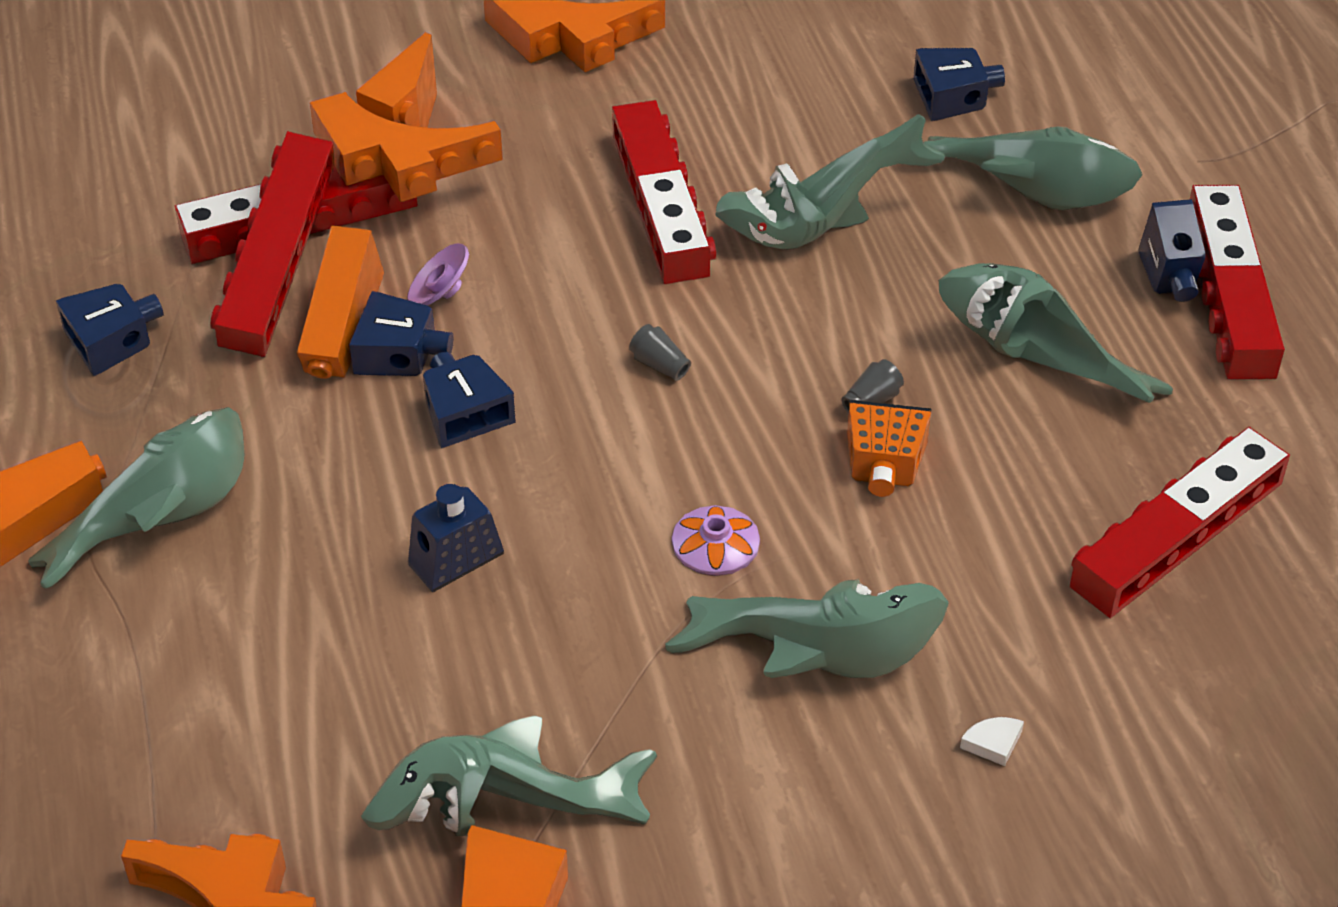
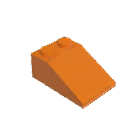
(404, 87)

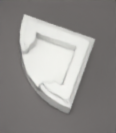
(993, 738)

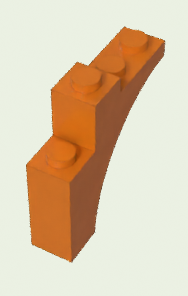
(580, 30)
(404, 154)
(208, 877)

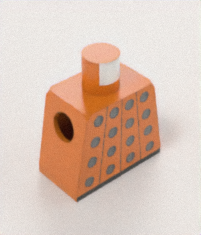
(886, 444)

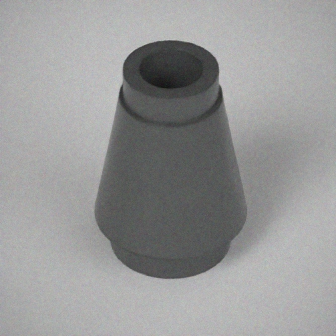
(659, 352)
(876, 384)

